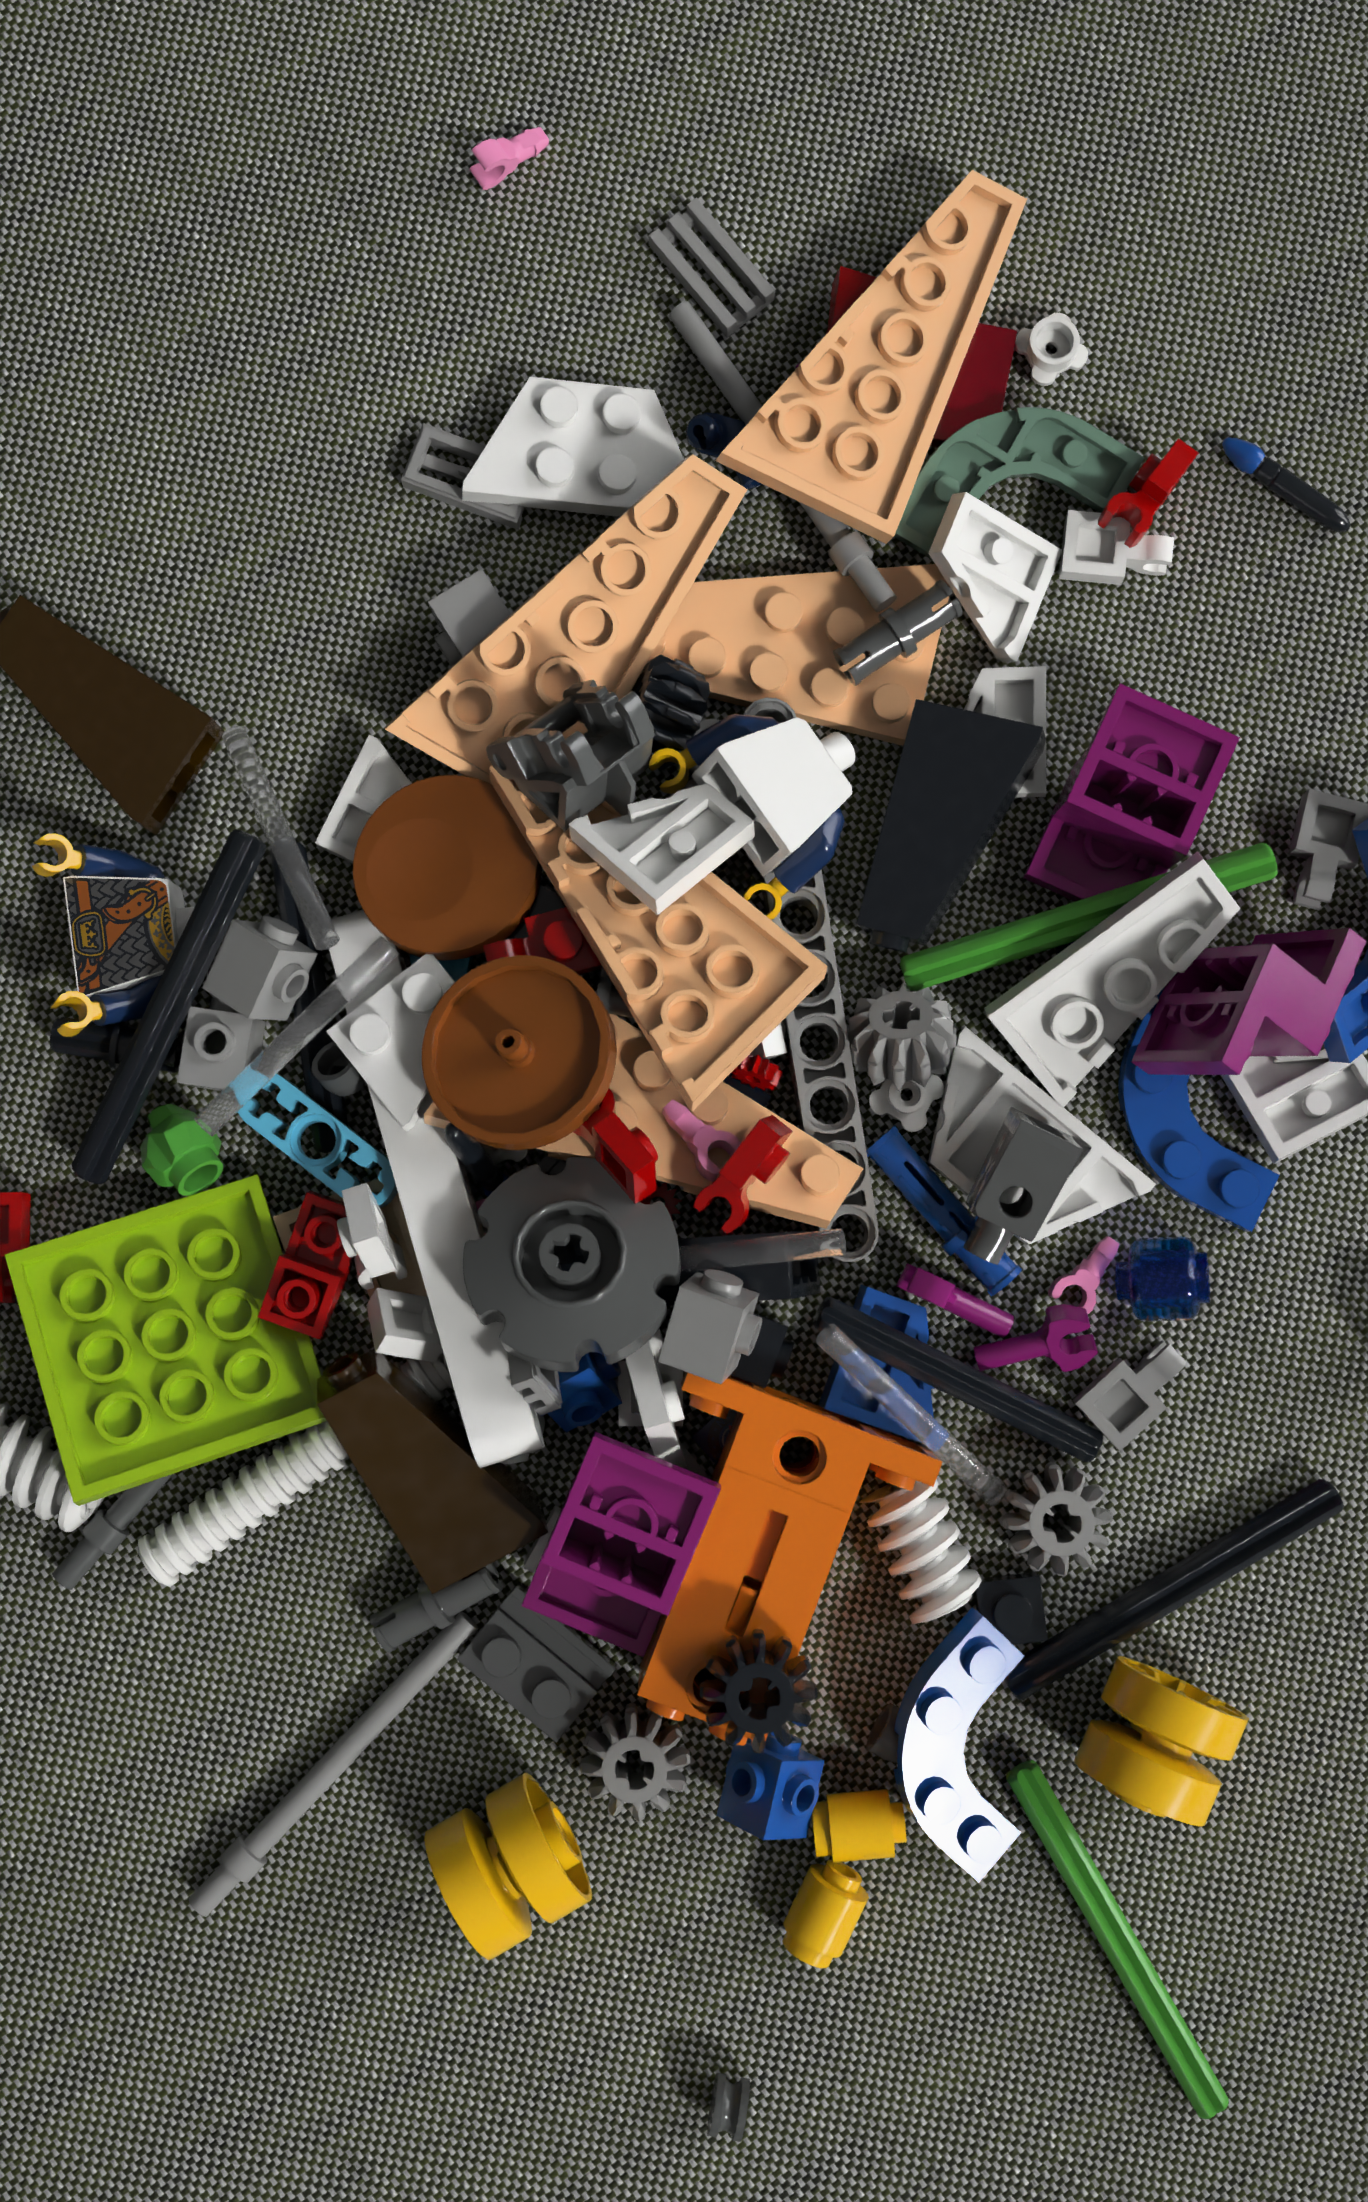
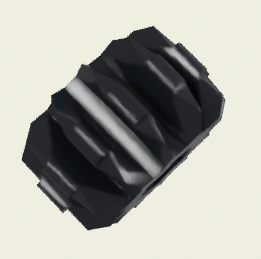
(674, 702)
(778, 1704)

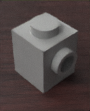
(466, 615)
(260, 969)
(218, 1046)
(711, 1326)

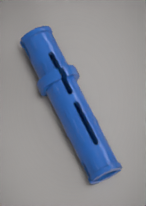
(938, 1207)

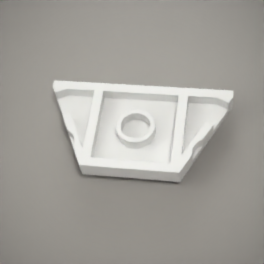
(575, 449)
(972, 1110)

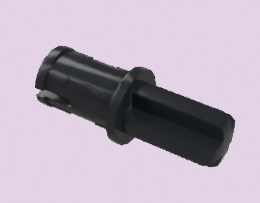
(107, 1043)

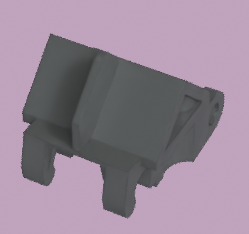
(586, 769)

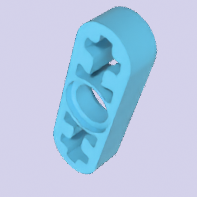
(291, 1098)

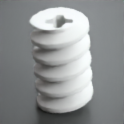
(37, 1474)
(924, 1549)

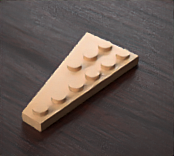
(871, 393)
(584, 624)
(780, 639)
(698, 976)
(804, 1189)

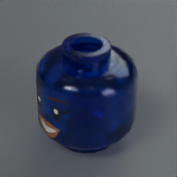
(1164, 1279)

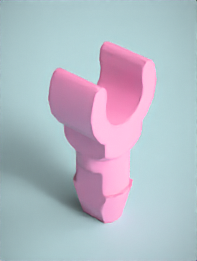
(503, 155)
(699, 1137)
(1088, 1273)

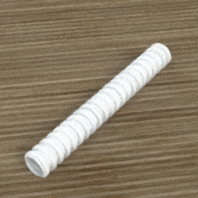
(261, 1489)

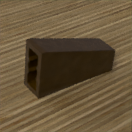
(113, 717)
(424, 1471)

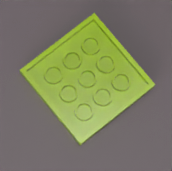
(158, 1340)

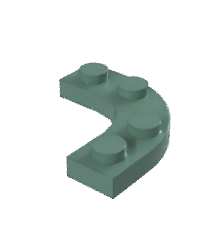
(1016, 445)

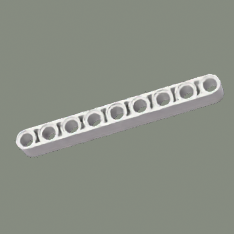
(440, 1222)

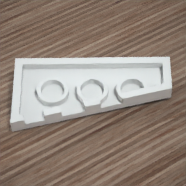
(1094, 989)

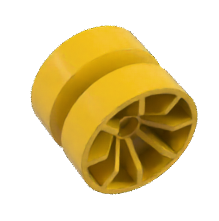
(1154, 1761)
(496, 1871)

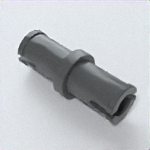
(898, 632)
(425, 1610)

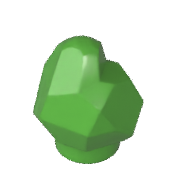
(180, 1151)

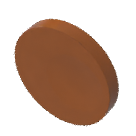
(445, 868)
(519, 1052)

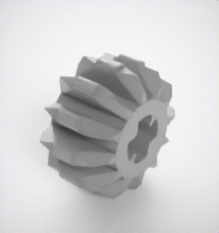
(901, 1036)
(1074, 1536)
(616, 1776)

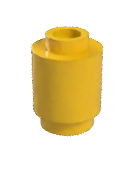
(858, 1826)
(824, 1913)

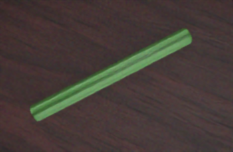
(1063, 924)
(1117, 1939)

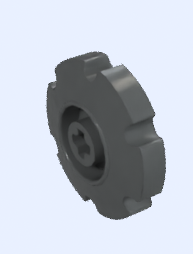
(597, 1305)

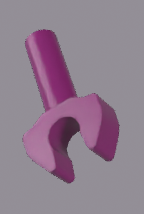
(955, 1300)
(1047, 1342)

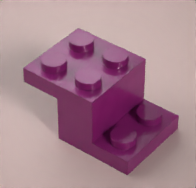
(1131, 798)
(1250, 1003)
(621, 1544)

